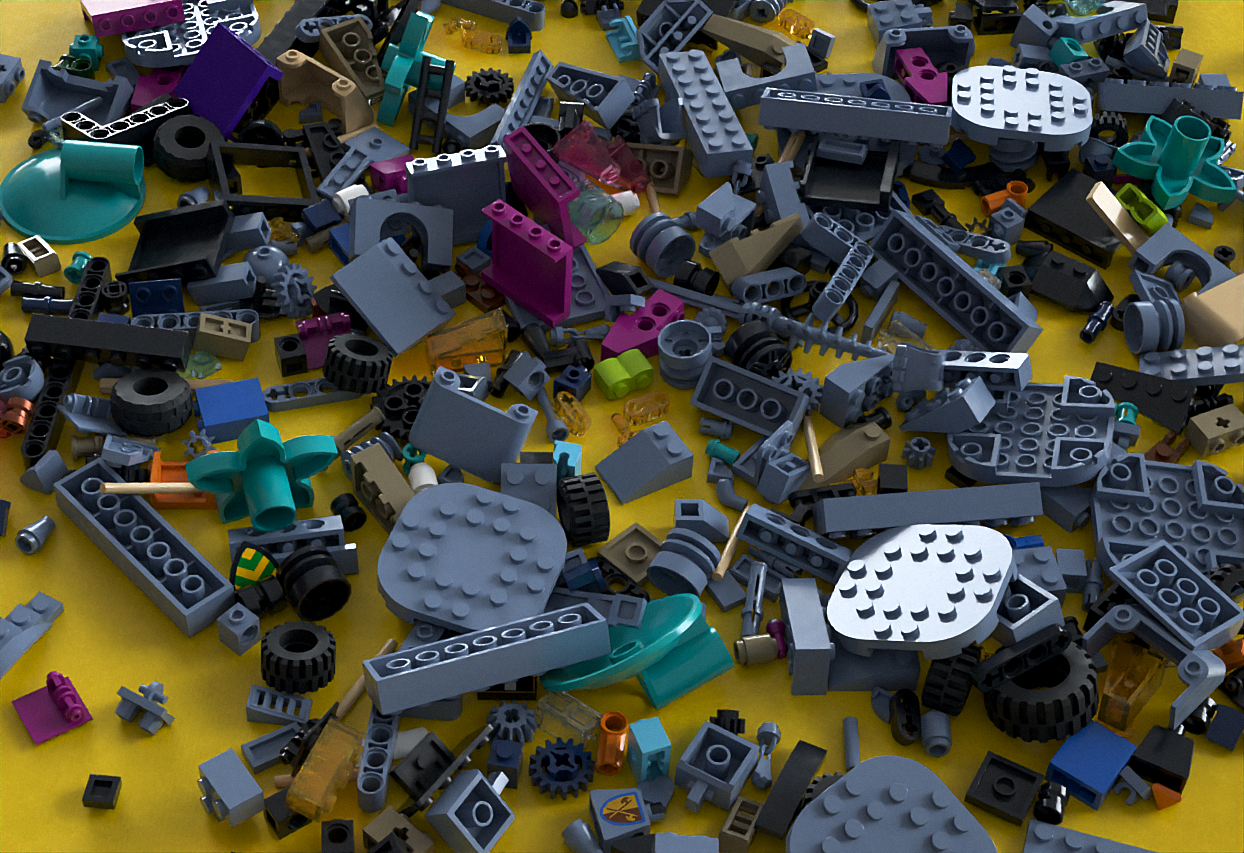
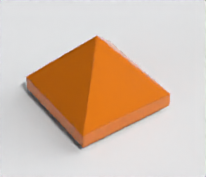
(1165, 796)

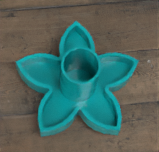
(404, 66)
(1178, 161)
(263, 475)

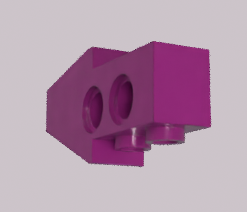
(920, 77)
(159, 82)
(643, 326)

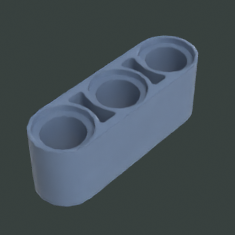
(778, 289)

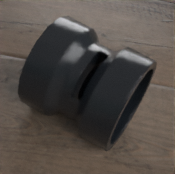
(115, 298)
(351, 514)
(1199, 719)
(1051, 803)

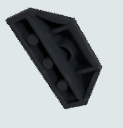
(1066, 282)

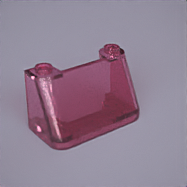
(605, 162)

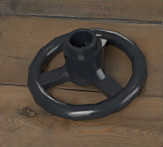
(816, 289)

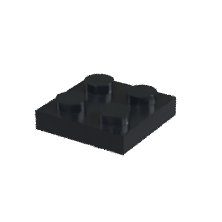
(1004, 788)

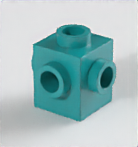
(87, 47)

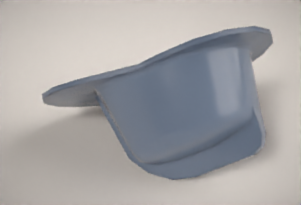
(1095, 147)

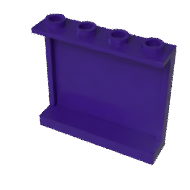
(225, 79)

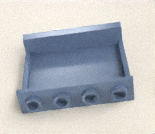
(460, 183)

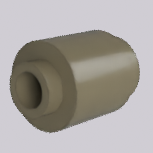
(755, 649)

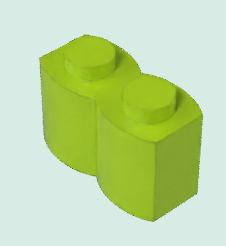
(1141, 208)
(623, 374)

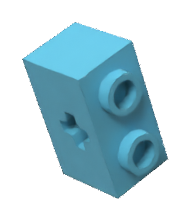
(648, 749)

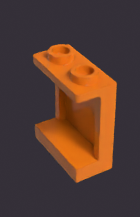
(175, 472)

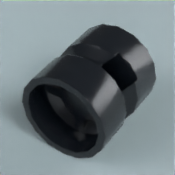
(693, 277)
(269, 594)

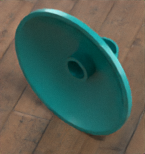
(75, 192)
(667, 654)

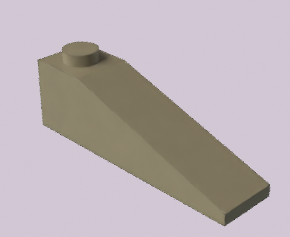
(755, 252)

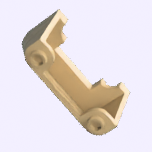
(311, 81)
(1217, 314)

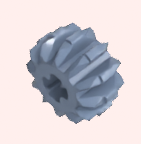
(512, 722)

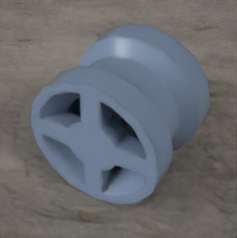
(1179, 275)

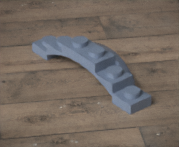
(616, 609)
(25, 627)

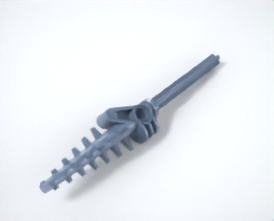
(786, 329)

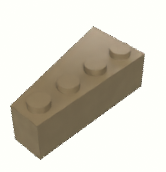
(379, 485)

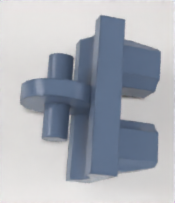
(154, 714)

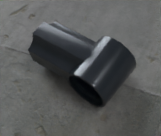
(569, 116)
(575, 354)

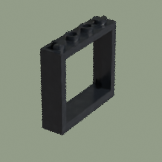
(261, 155)

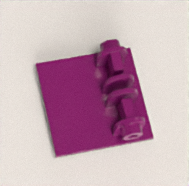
(318, 332)
(52, 709)

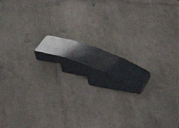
(789, 790)

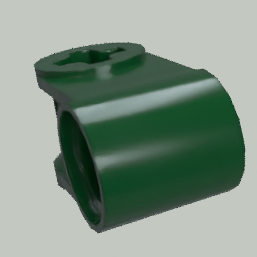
(75, 66)

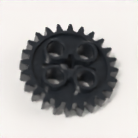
(400, 405)

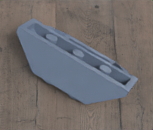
(670, 29)
(1147, 51)

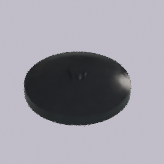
(398, 27)

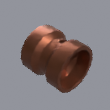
(17, 415)

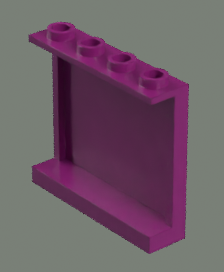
(123, 16)
(542, 185)
(529, 264)

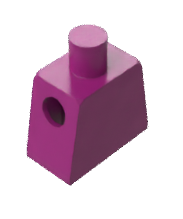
(392, 172)

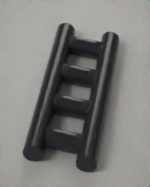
(419, 113)

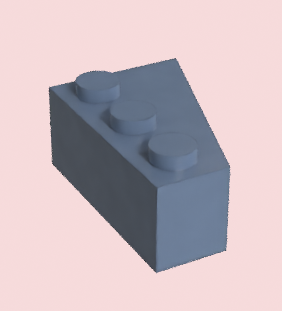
(779, 196)

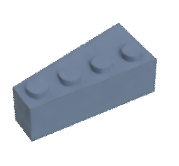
(603, 94)
(806, 635)

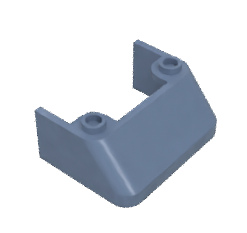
(1197, 669)

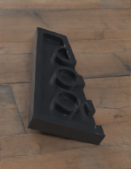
(326, 151)
(1156, 397)

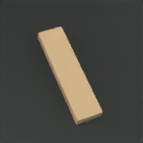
(1116, 217)

